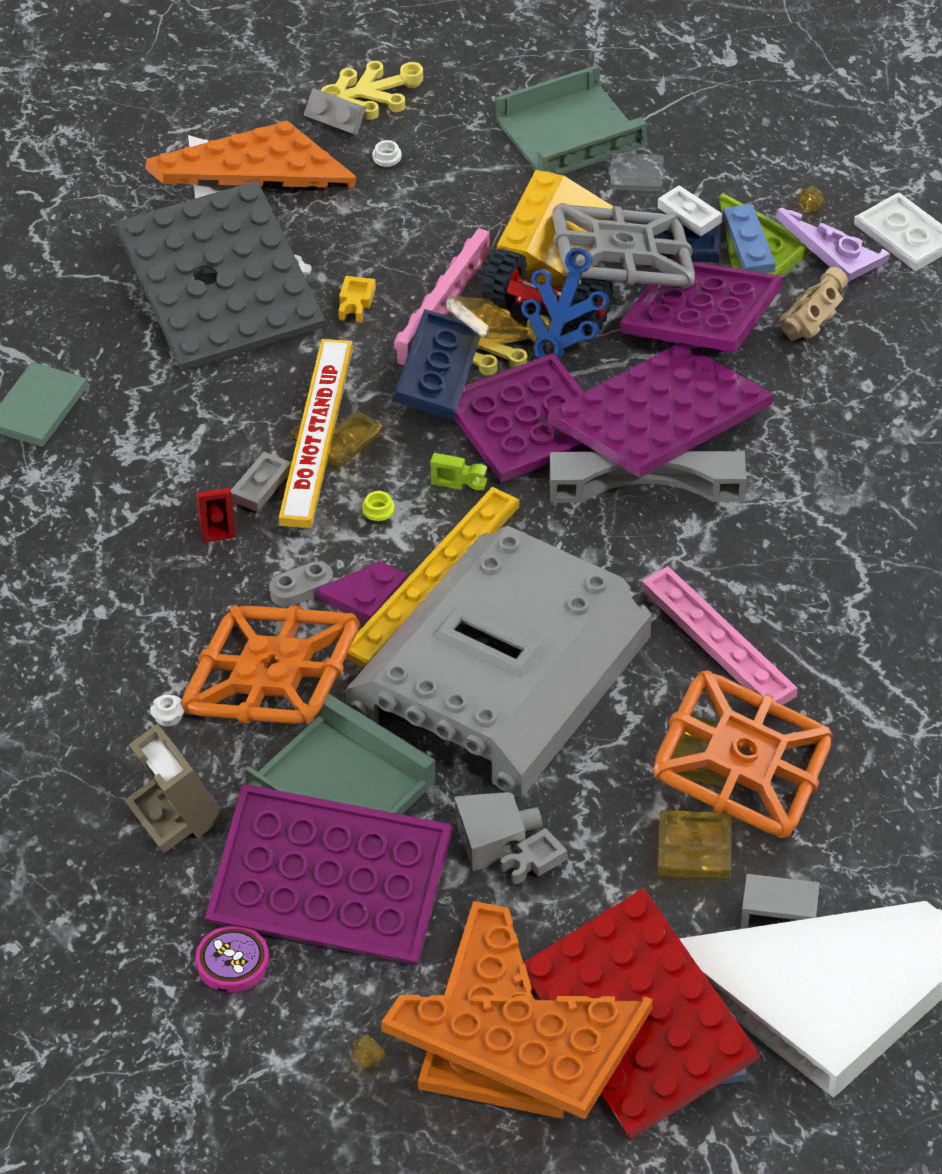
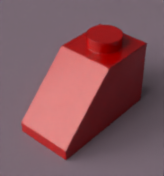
(215, 514)

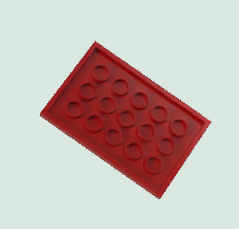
(688, 1036)

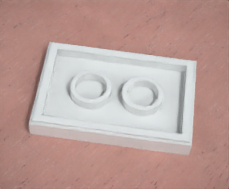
(903, 230)

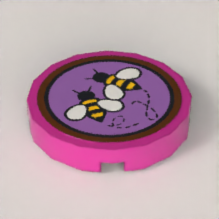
(232, 959)

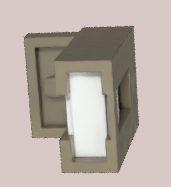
(175, 798)

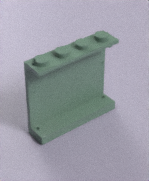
(568, 123)

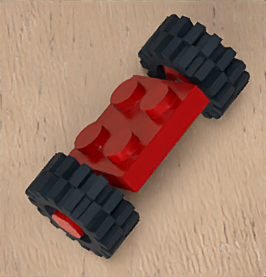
(506, 285)

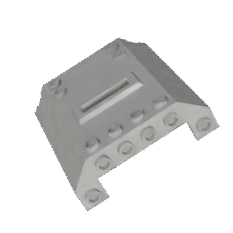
(574, 640)

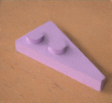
(833, 245)

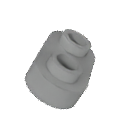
(299, 583)

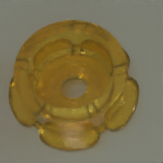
(811, 199)
(368, 1052)

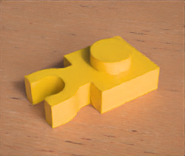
(356, 295)

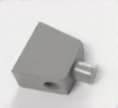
(492, 826)

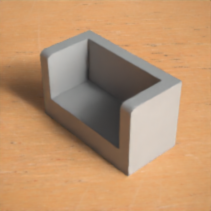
(779, 898)

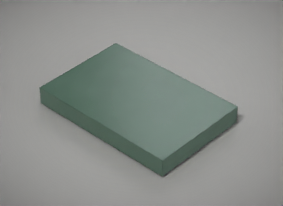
(39, 403)

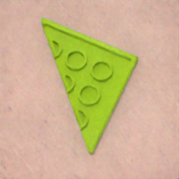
(784, 246)

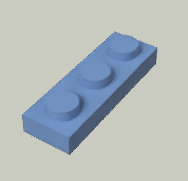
(748, 238)

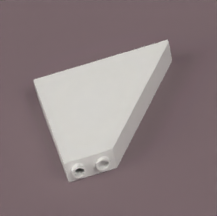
(829, 986)

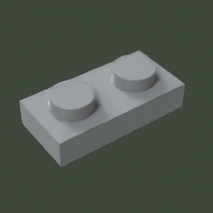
(334, 111)
(260, 481)

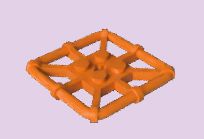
(289, 662)
(725, 759)

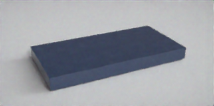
(437, 365)

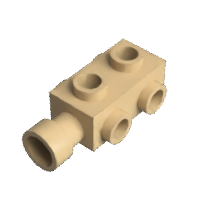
(814, 306)

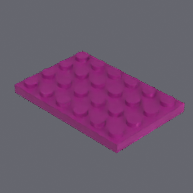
(660, 409)
(329, 874)

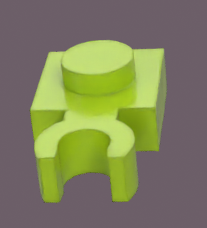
(453, 473)

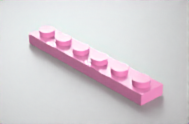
(451, 284)
(717, 636)

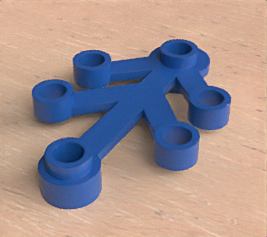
(561, 310)

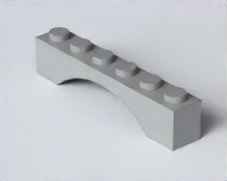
(712, 474)

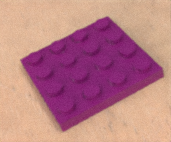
(710, 313)
(509, 416)

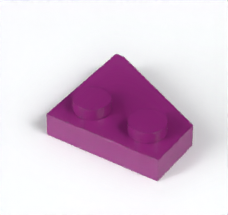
(363, 590)

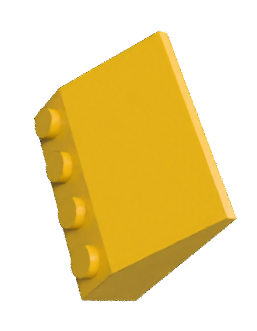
(532, 225)

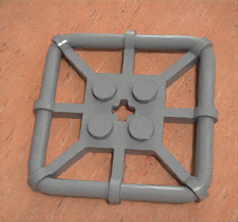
(626, 244)

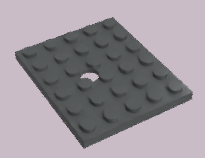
(258, 281)

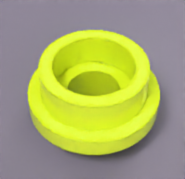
(378, 506)

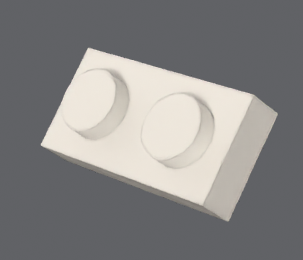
(690, 209)

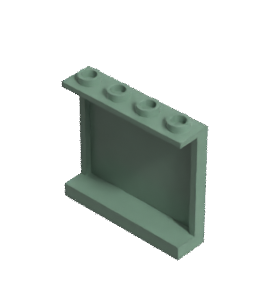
(349, 762)

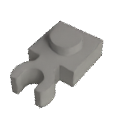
(535, 853)

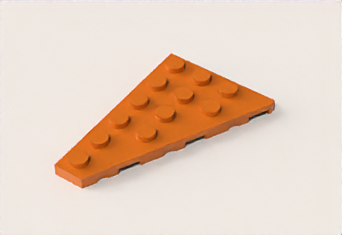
(261, 154)
(484, 965)
(541, 1047)

